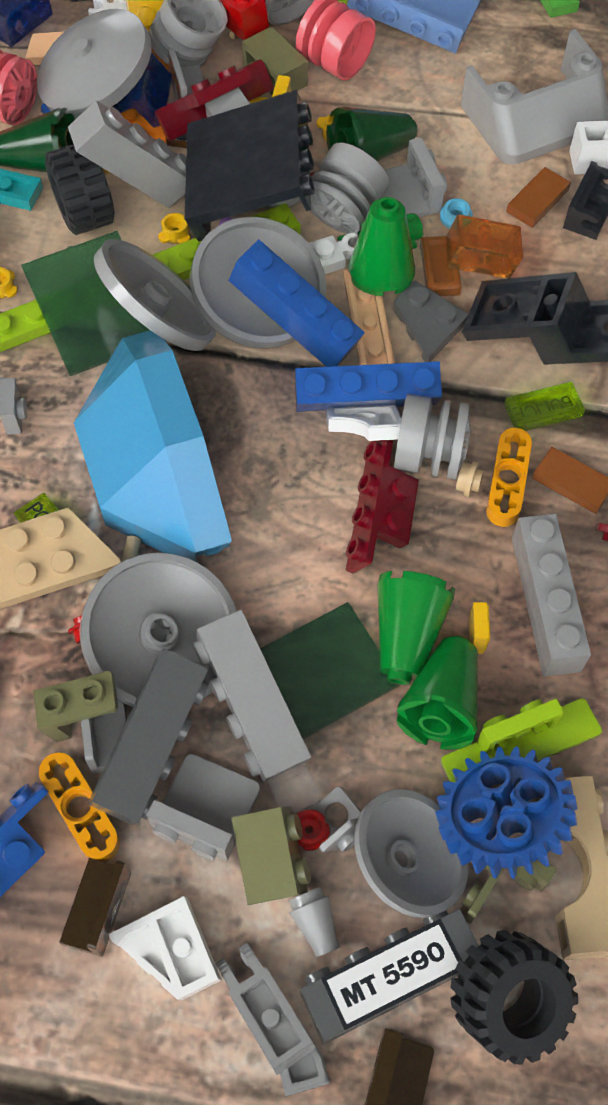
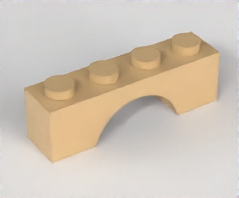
(585, 922)

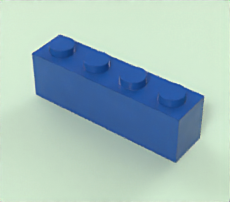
(295, 305)
(365, 385)

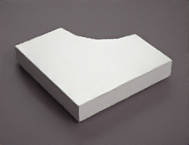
(368, 421)

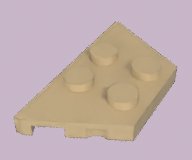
(49, 556)

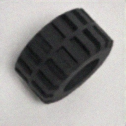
(79, 190)
(538, 1014)

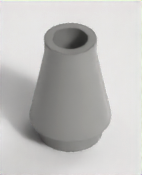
(315, 920)

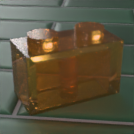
(484, 246)

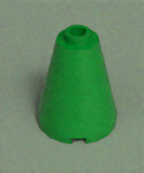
(383, 250)
(409, 622)
(443, 697)

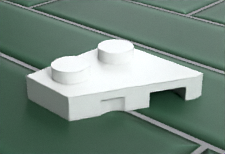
(171, 948)

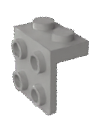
(418, 182)
(202, 806)

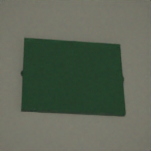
(78, 306)

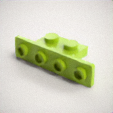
(538, 727)

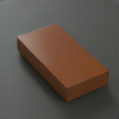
(538, 197)
(437, 276)
(572, 480)

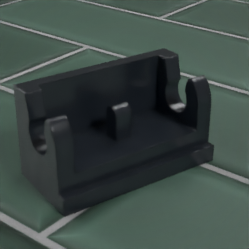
(590, 203)

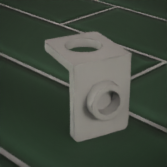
(340, 837)

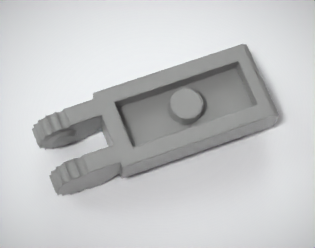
(267, 1013)

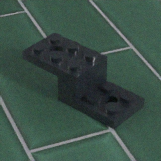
(546, 309)

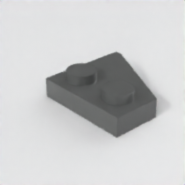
(428, 318)

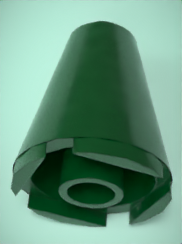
(371, 130)
(27, 142)

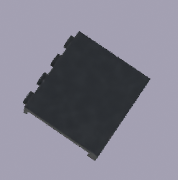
(248, 160)

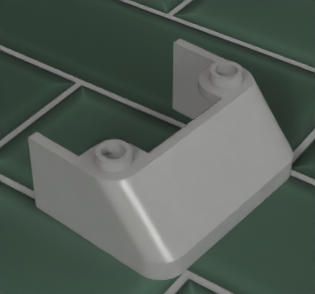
(543, 119)

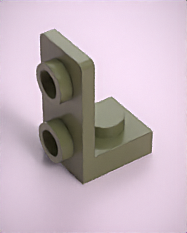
(73, 702)
(479, 894)

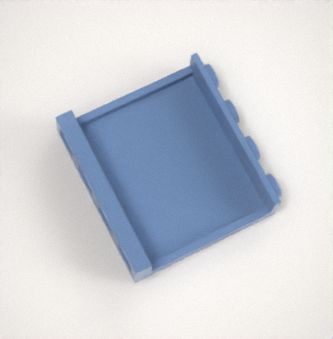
(430, 20)

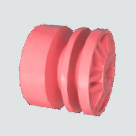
(335, 37)
(17, 88)

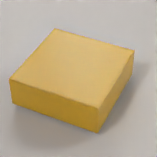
(479, 626)

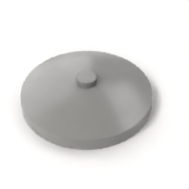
(94, 61)
(152, 294)
(227, 307)
(148, 607)

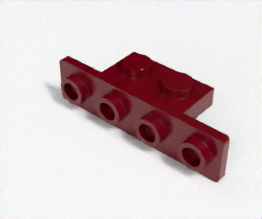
(252, 81)
(383, 506)

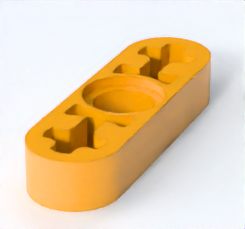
(499, 487)
(74, 776)

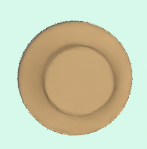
(469, 478)

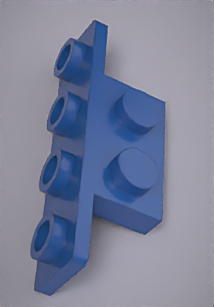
(17, 847)

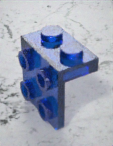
(21, 18)

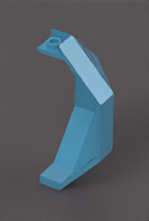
(151, 453)

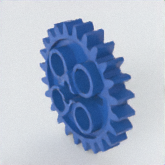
(540, 821)

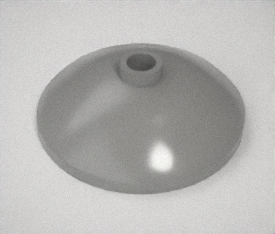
(406, 829)

